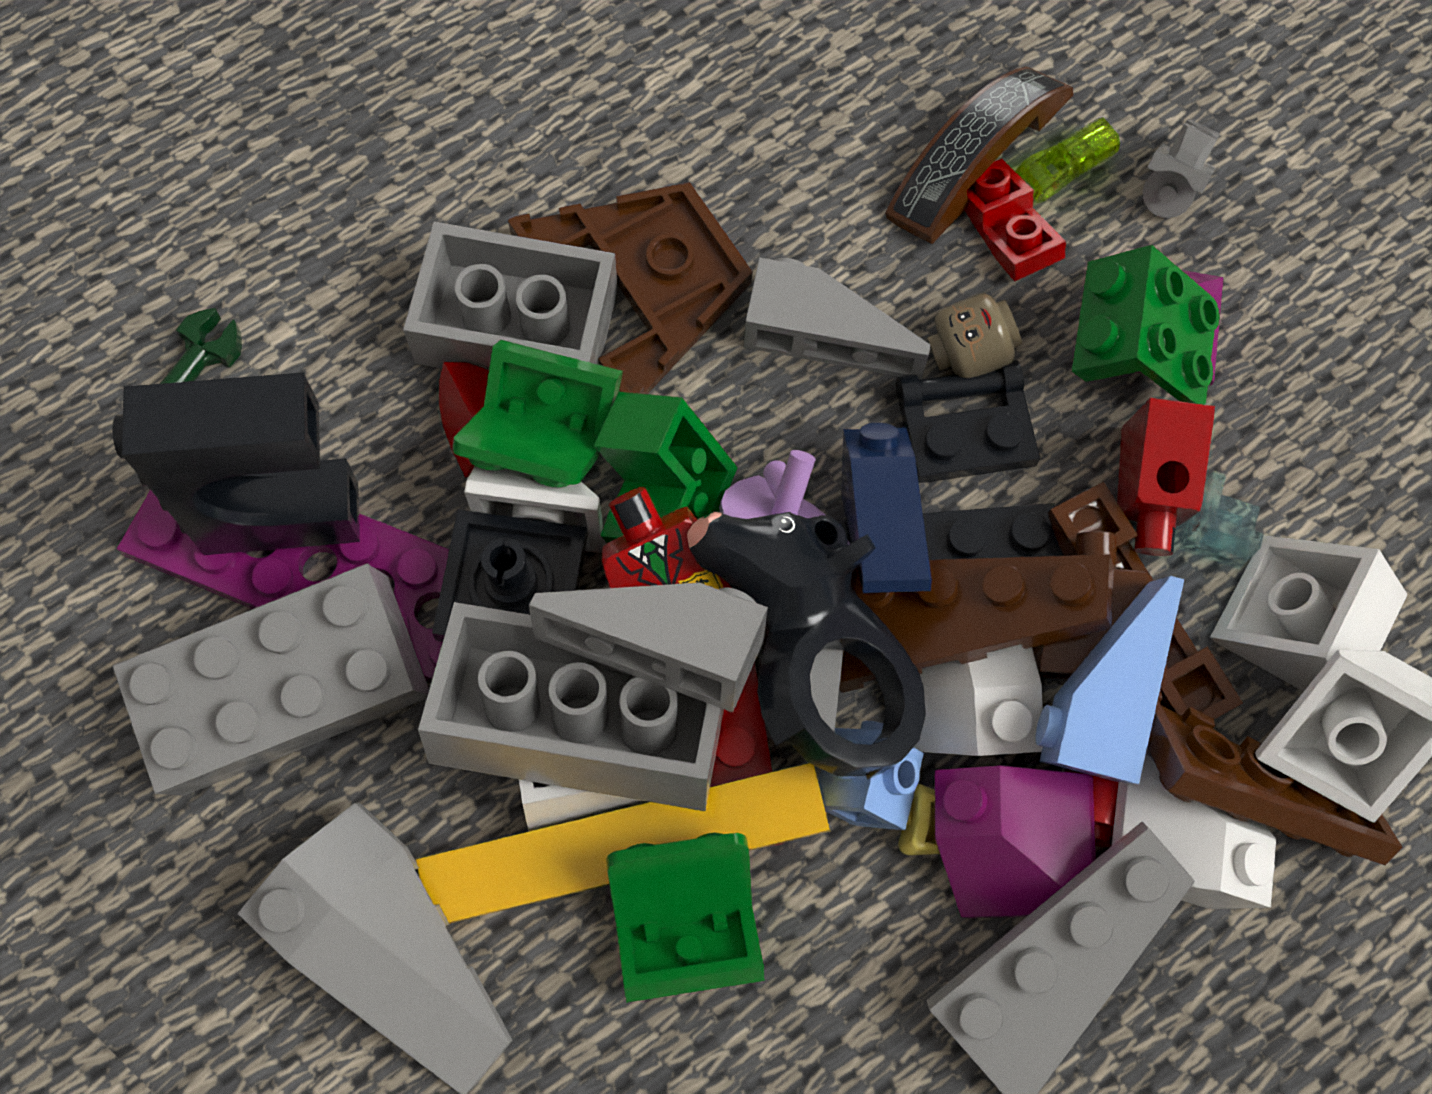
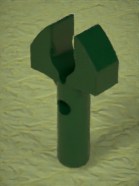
(202, 354)

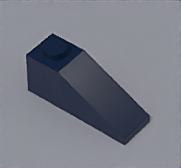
(885, 502)

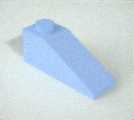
(1110, 701)

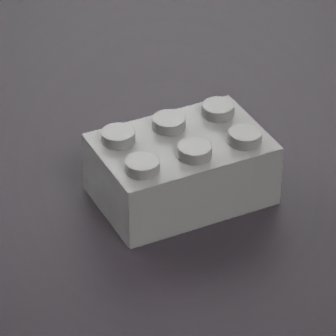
(511, 289)

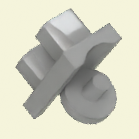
(1179, 171)

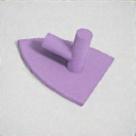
(776, 493)

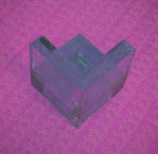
(1223, 527)

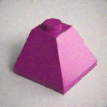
(1012, 835)

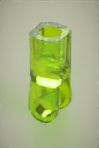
(1070, 157)

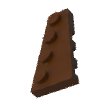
(990, 607)
(1212, 770)

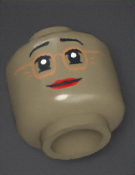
(975, 336)

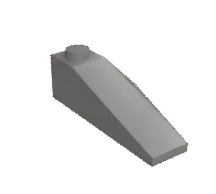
(370, 936)

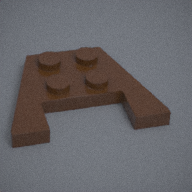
(669, 265)

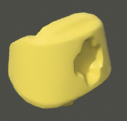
(920, 828)

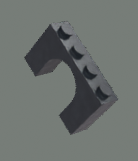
(239, 462)

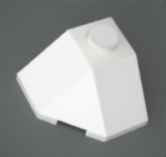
(983, 705)

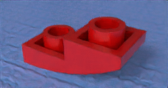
(1009, 225)

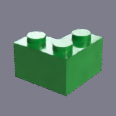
(666, 450)

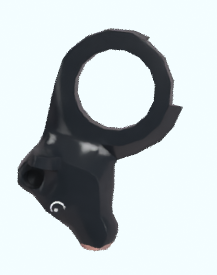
(804, 578)

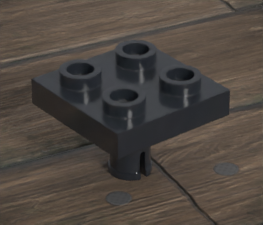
(506, 561)

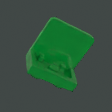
(1146, 319)
(539, 415)
(685, 916)

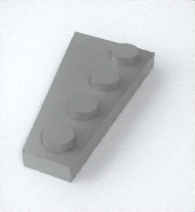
(1054, 971)

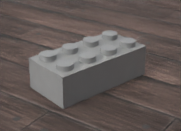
(271, 681)
(561, 718)

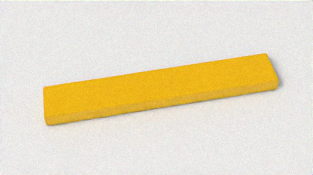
(574, 853)

